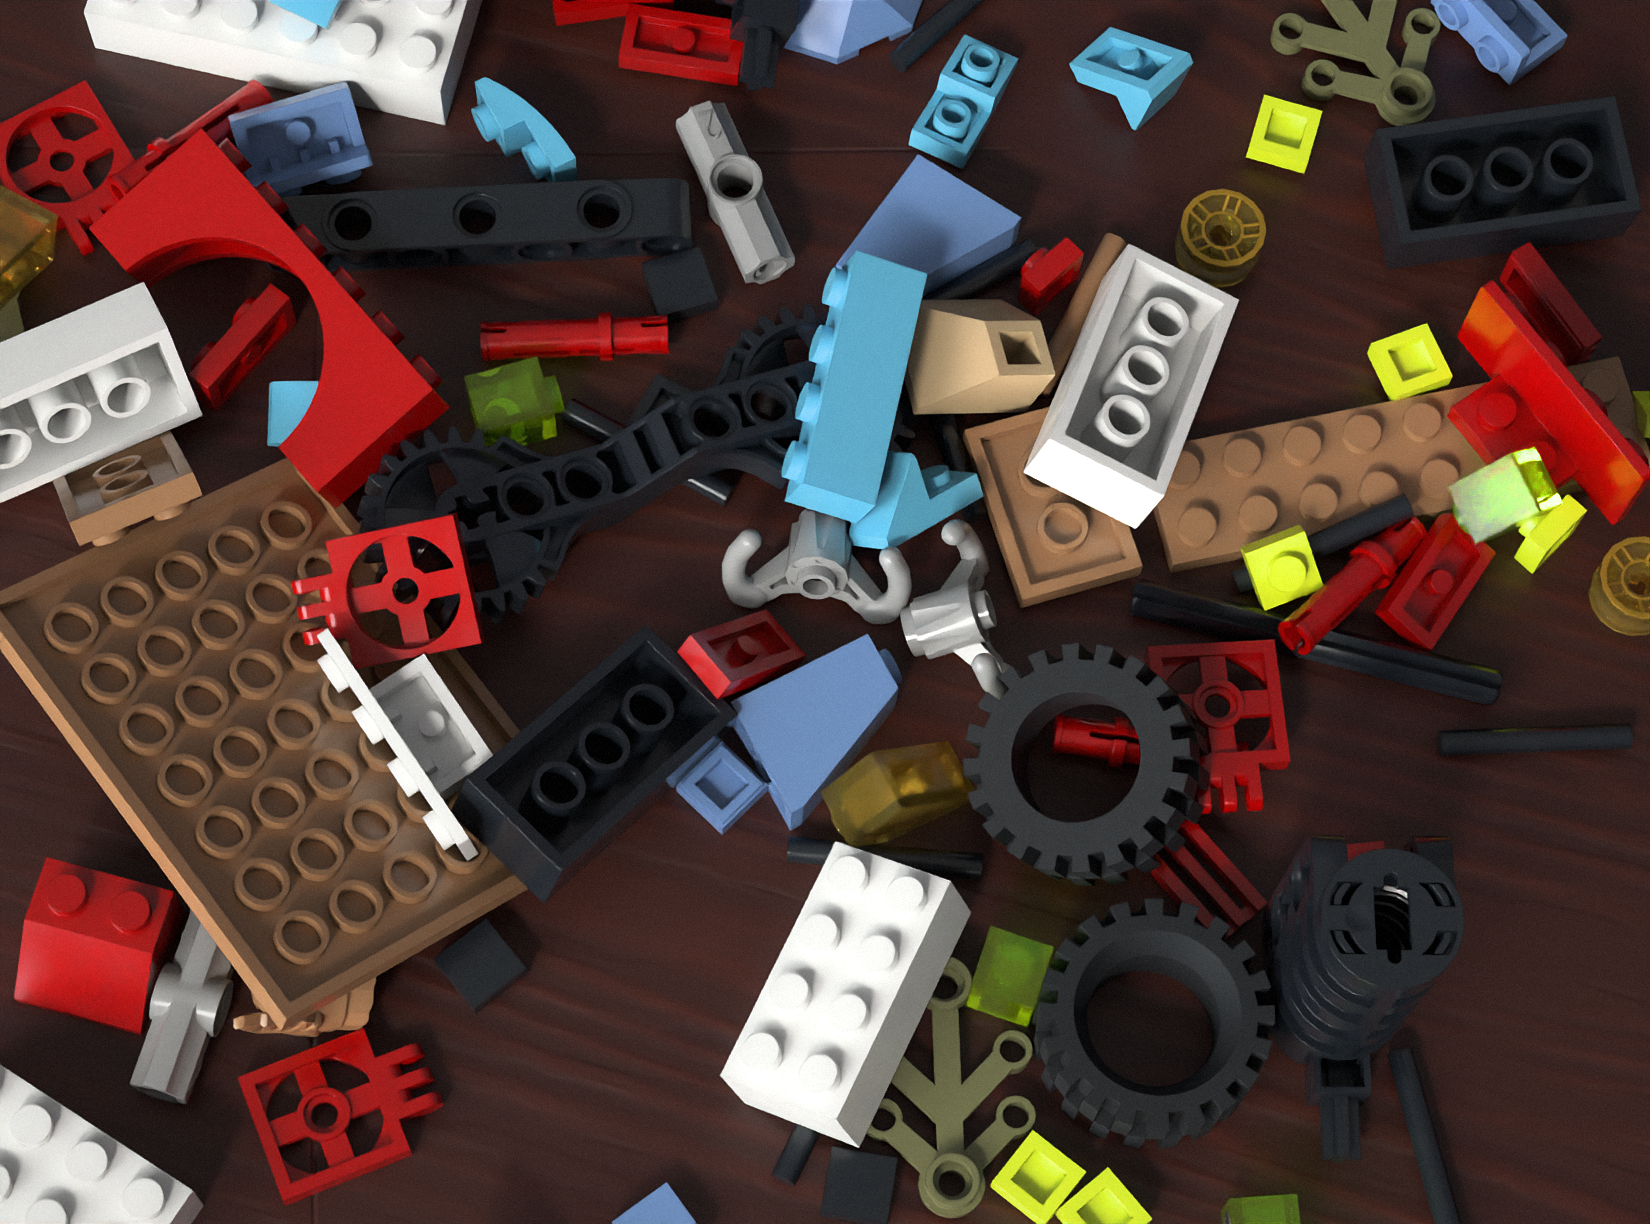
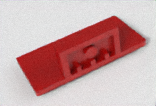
(1542, 407)

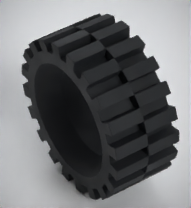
(1144, 818)
(1188, 954)

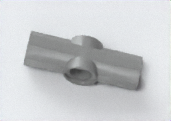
(745, 221)
(185, 1012)

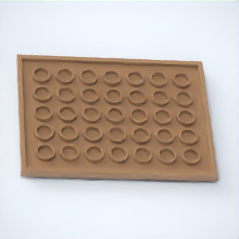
(234, 753)

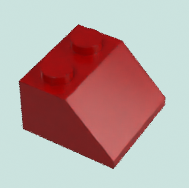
(95, 945)

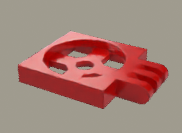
(86, 203)
(344, 603)
(1225, 764)
(386, 1091)

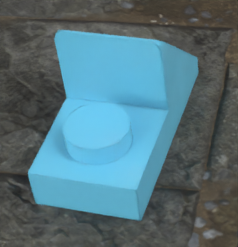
(1134, 70)
(912, 501)

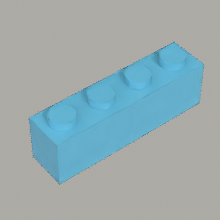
(854, 387)

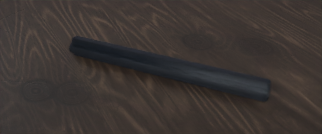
(1337, 648)

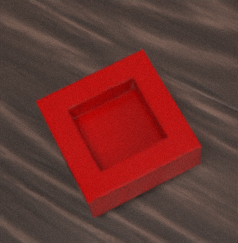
(1049, 275)

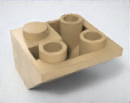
(976, 358)

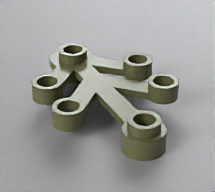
(1366, 43)
(951, 1104)

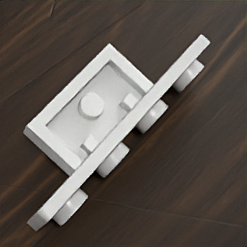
(424, 729)

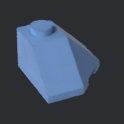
(841, 27)

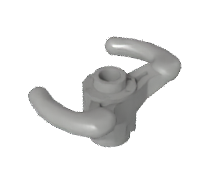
(818, 567)
(959, 613)

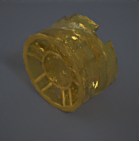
(1240, 226)
(1610, 592)

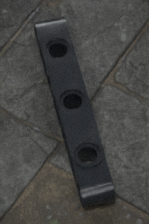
(530, 223)

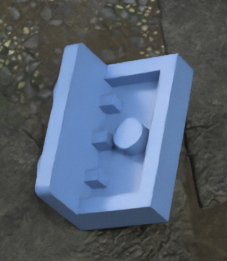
(1506, 34)
(302, 140)

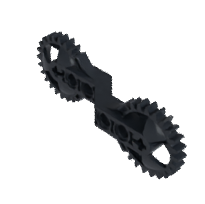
(617, 474)

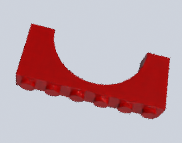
(367, 392)

